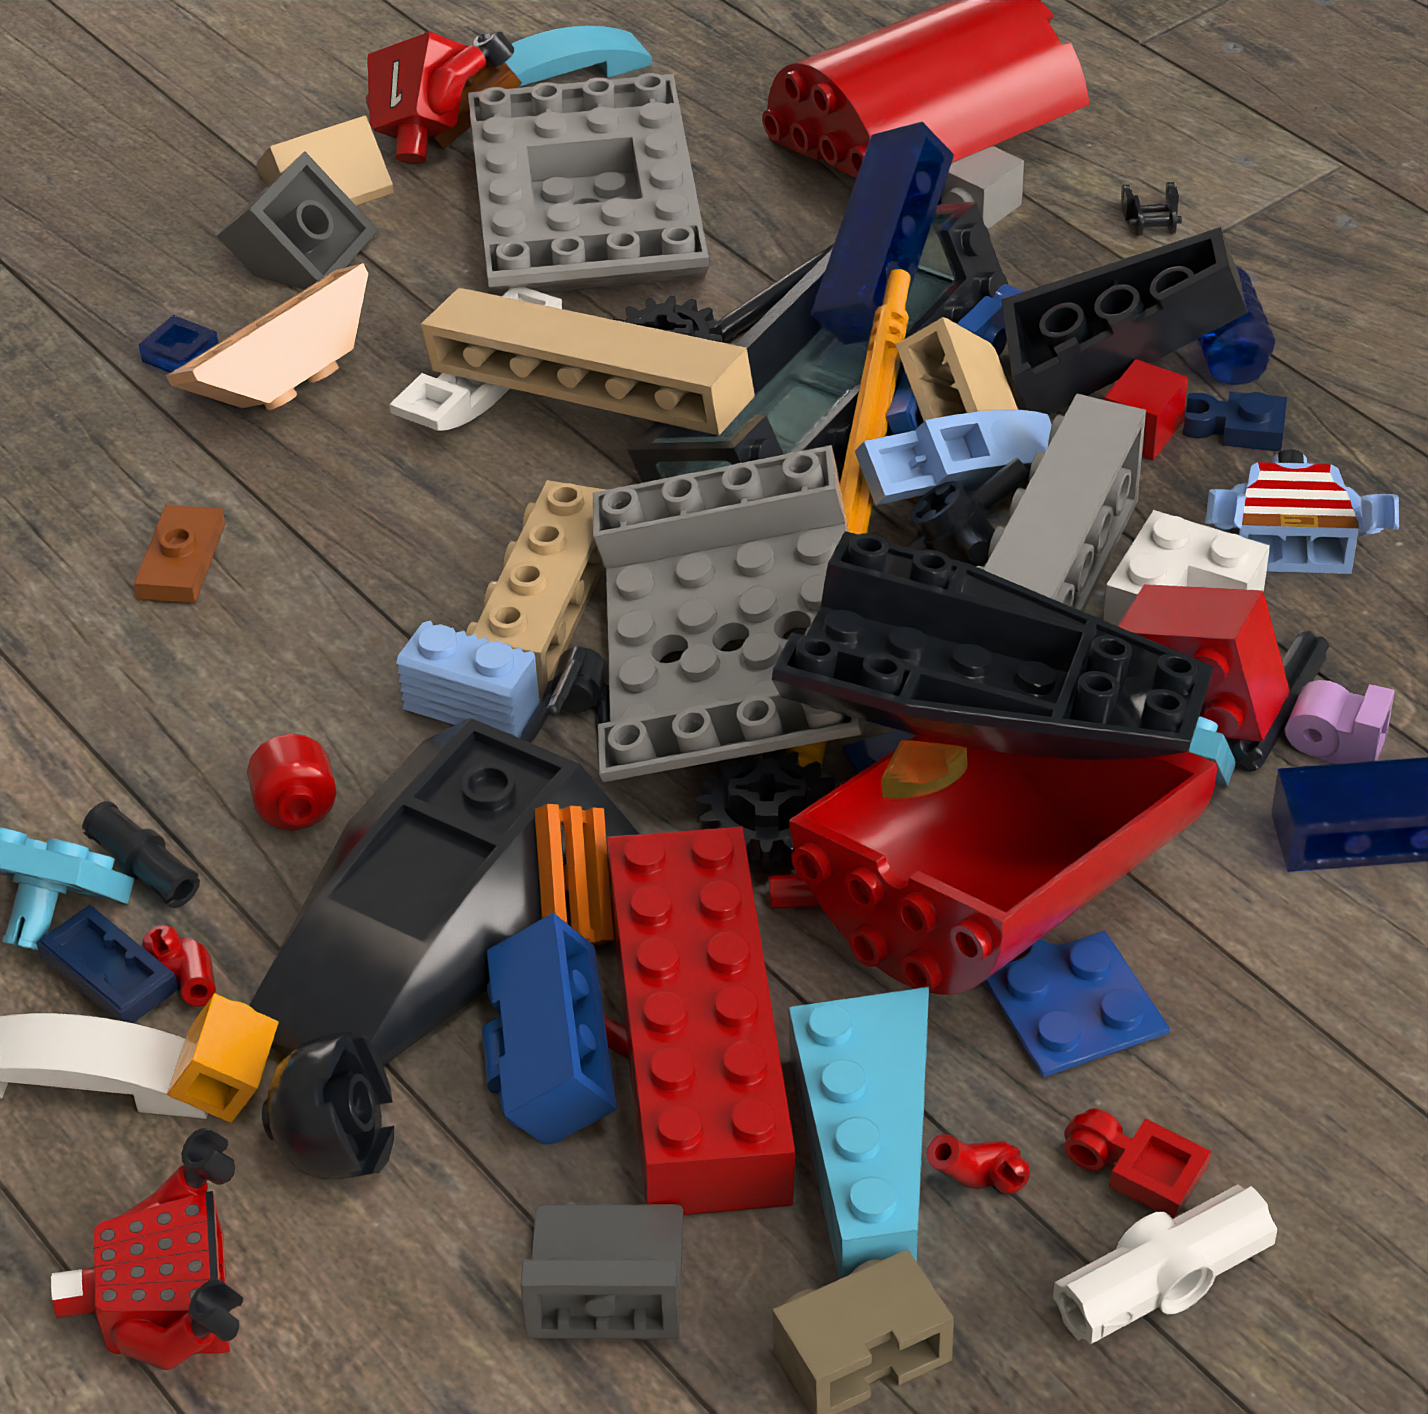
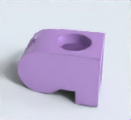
(1340, 724)

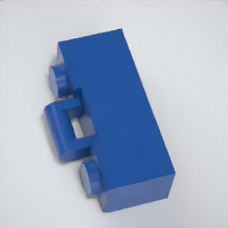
(551, 1038)

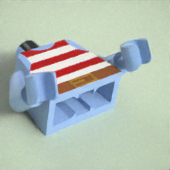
(1301, 514)

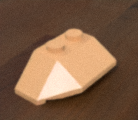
(281, 347)

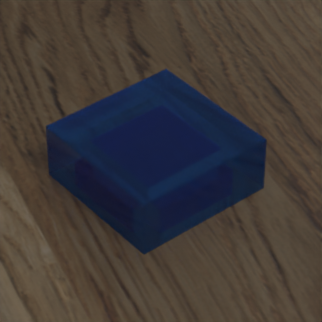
(176, 343)

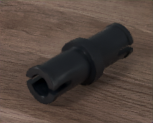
(141, 854)

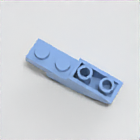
(949, 449)

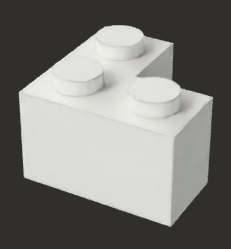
(1184, 555)

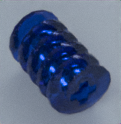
(1242, 347)

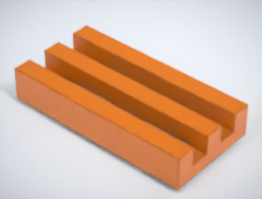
(583, 875)

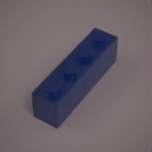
(882, 227)
(1352, 814)

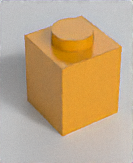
(223, 1058)

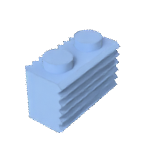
(467, 678)

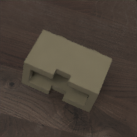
(861, 1330)

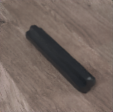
(1301, 667)

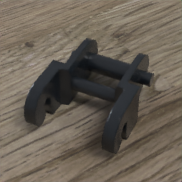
(1134, 210)

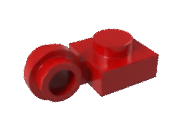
(1150, 1167)

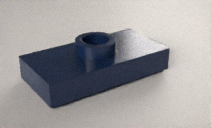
(107, 965)

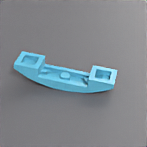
(576, 48)

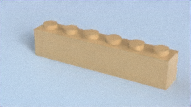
(589, 360)

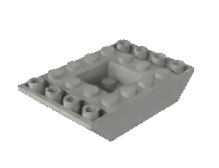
(586, 185)

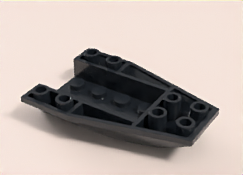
(984, 662)
(423, 890)

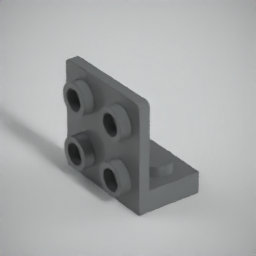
(604, 1272)

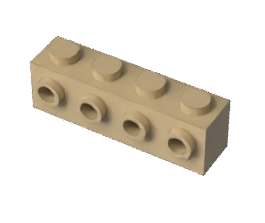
(545, 578)

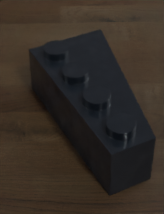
(1096, 323)

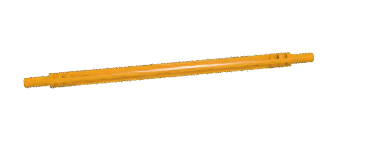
(870, 423)

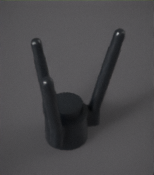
(575, 688)

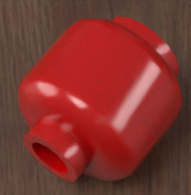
(292, 776)

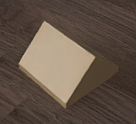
(343, 152)

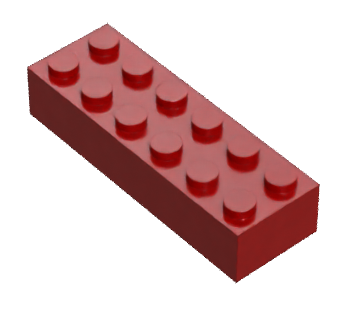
(699, 1023)

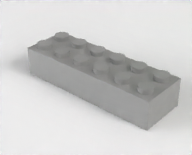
(1074, 503)

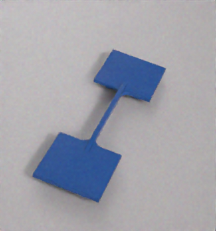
(1060, 998)

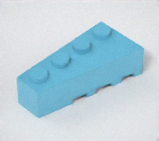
(863, 1116)

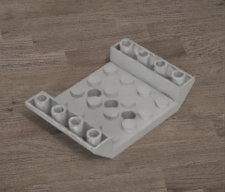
(703, 566)

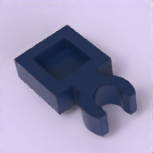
(1245, 420)

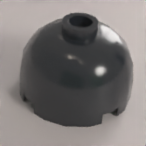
(328, 1108)

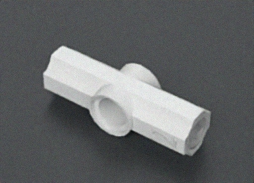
(1164, 1263)

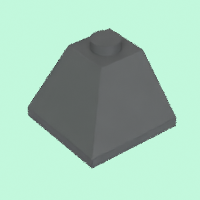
(298, 227)

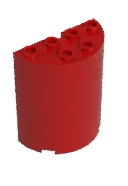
(960, 67)
(988, 866)

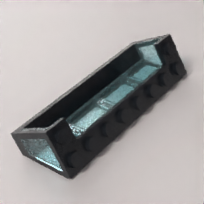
(810, 380)

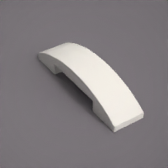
(455, 400)
(94, 1057)

